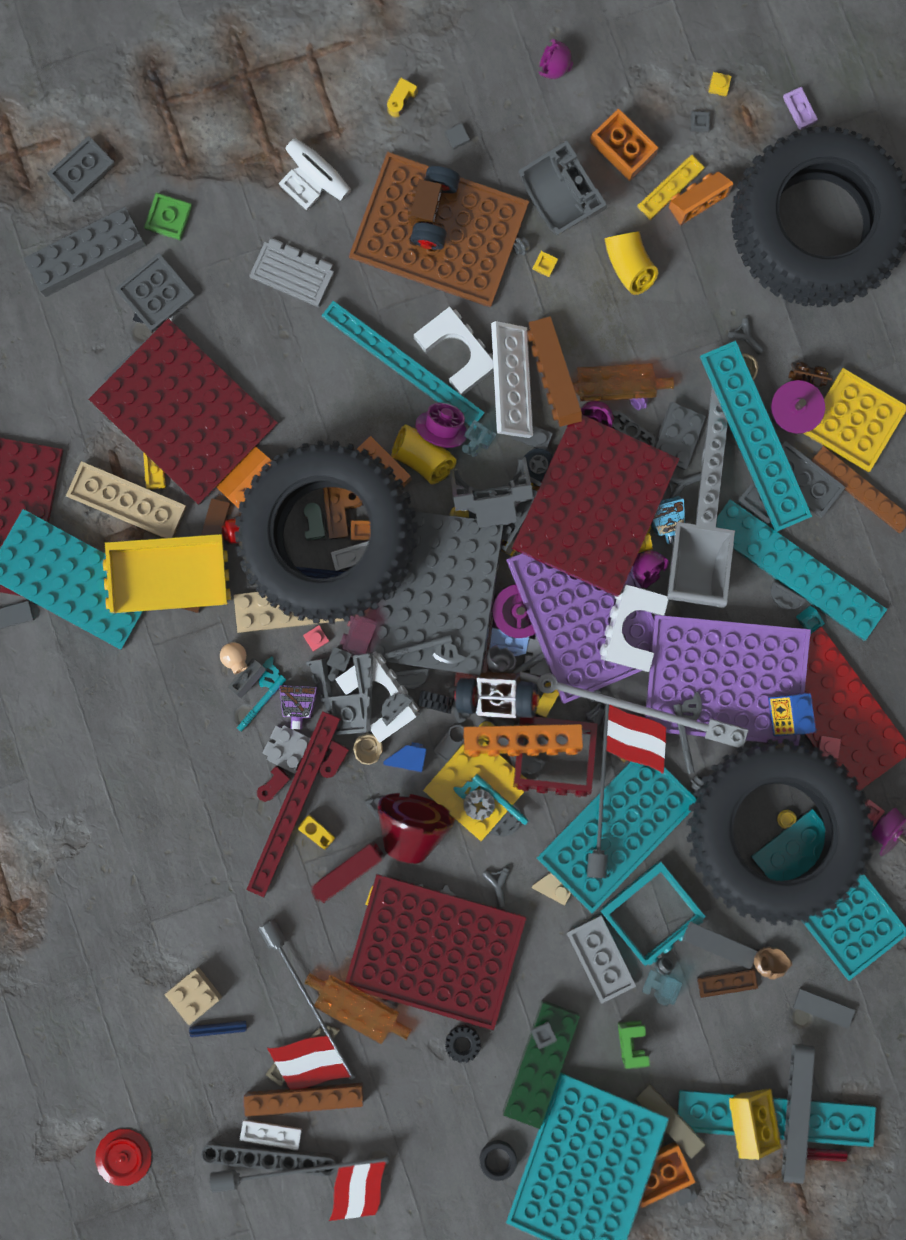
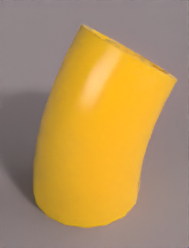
(631, 262)
(424, 457)

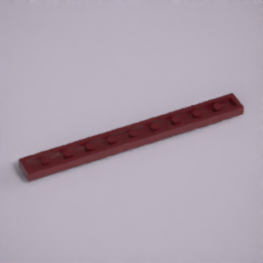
(293, 804)

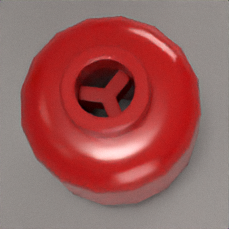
(229, 530)

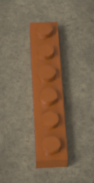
(861, 489)

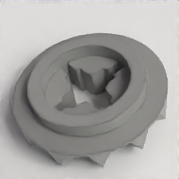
(474, 797)

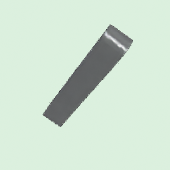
(797, 1113)
(260, 1161)

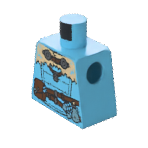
(667, 515)

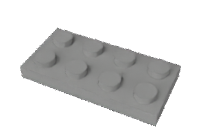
(601, 959)

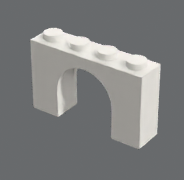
(450, 326)
(615, 646)
(387, 677)

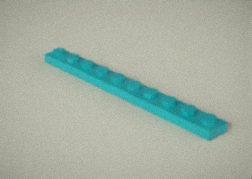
(400, 361)

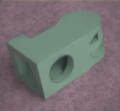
(315, 519)

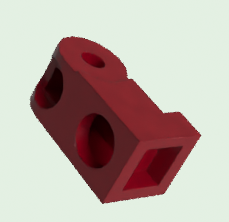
(331, 766)
(274, 785)

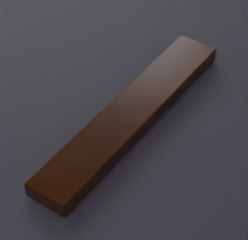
(213, 525)

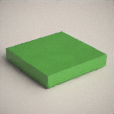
(168, 216)

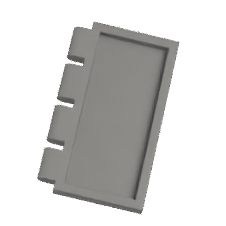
(292, 273)

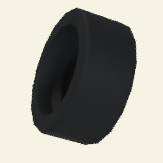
(498, 1176)

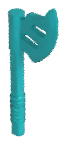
(273, 687)
(478, 781)

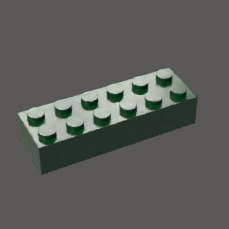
(540, 1067)

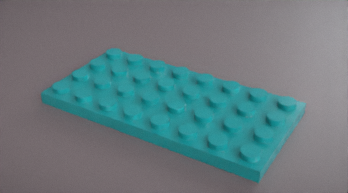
(62, 577)
(637, 816)
(860, 926)

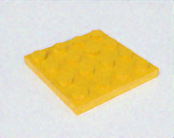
(857, 420)
(462, 768)

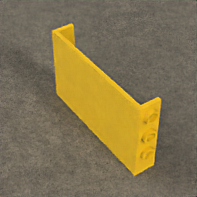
(166, 573)

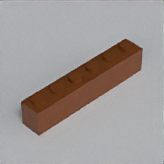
(554, 371)
(304, 1099)

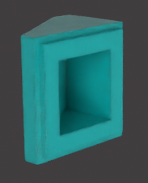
(810, 619)

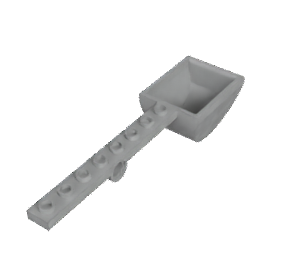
(701, 550)

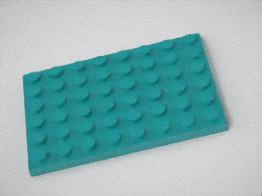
(587, 1165)

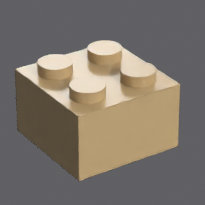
(193, 996)

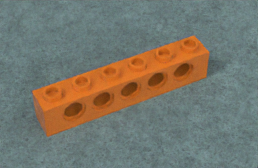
(572, 733)

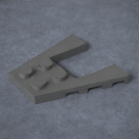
(351, 708)

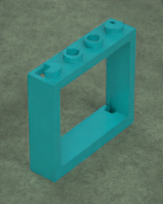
(666, 945)

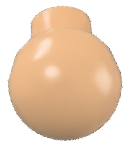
(234, 657)

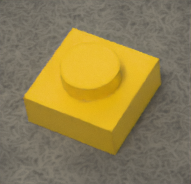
(719, 84)
(545, 264)

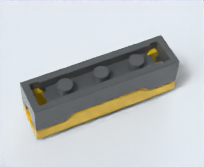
(511, 530)

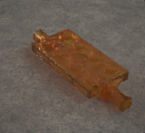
(619, 382)
(356, 1009)

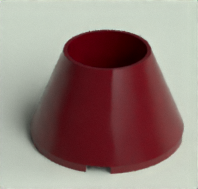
(412, 826)

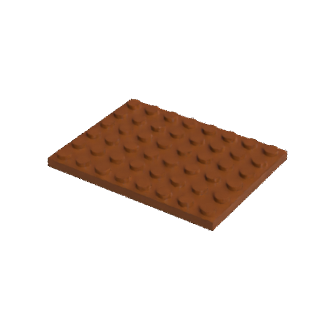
(478, 227)

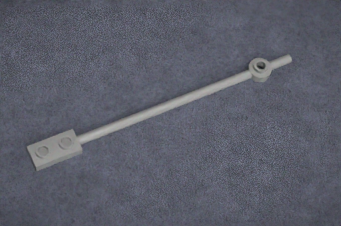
(715, 729)

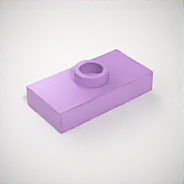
(800, 108)

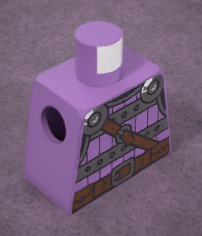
(297, 703)

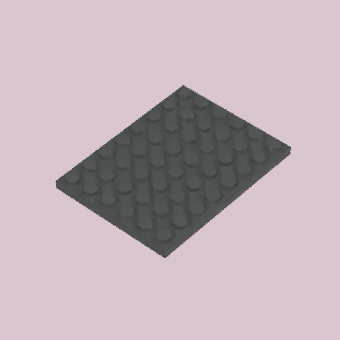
(443, 594)

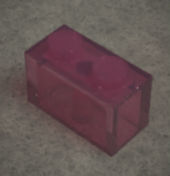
(358, 635)

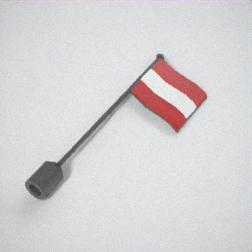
(632, 740)
(312, 1058)
(355, 1186)

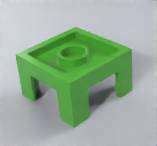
(627, 1031)

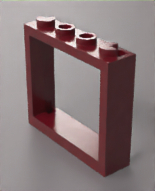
(559, 788)
(347, 872)

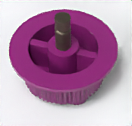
(511, 614)

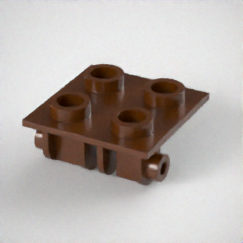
(819, 373)

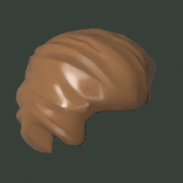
(772, 962)

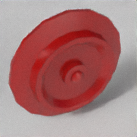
(123, 1157)

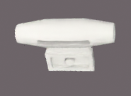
(312, 176)

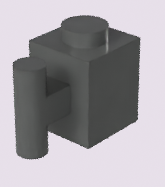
(339, 661)

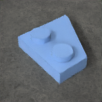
(517, 646)

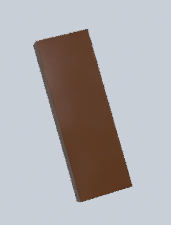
(727, 983)

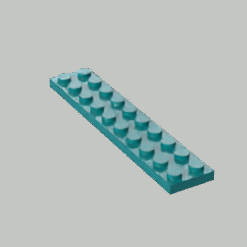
(755, 436)
(800, 571)
(827, 1121)

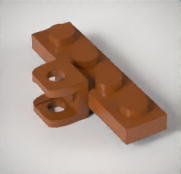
(336, 503)

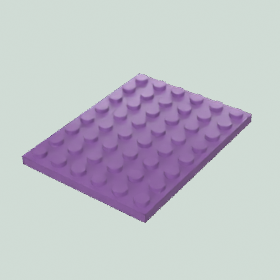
(572, 624)
(730, 669)

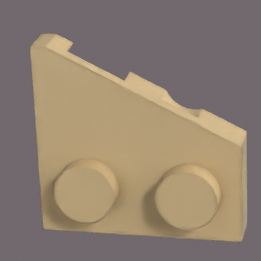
(552, 888)

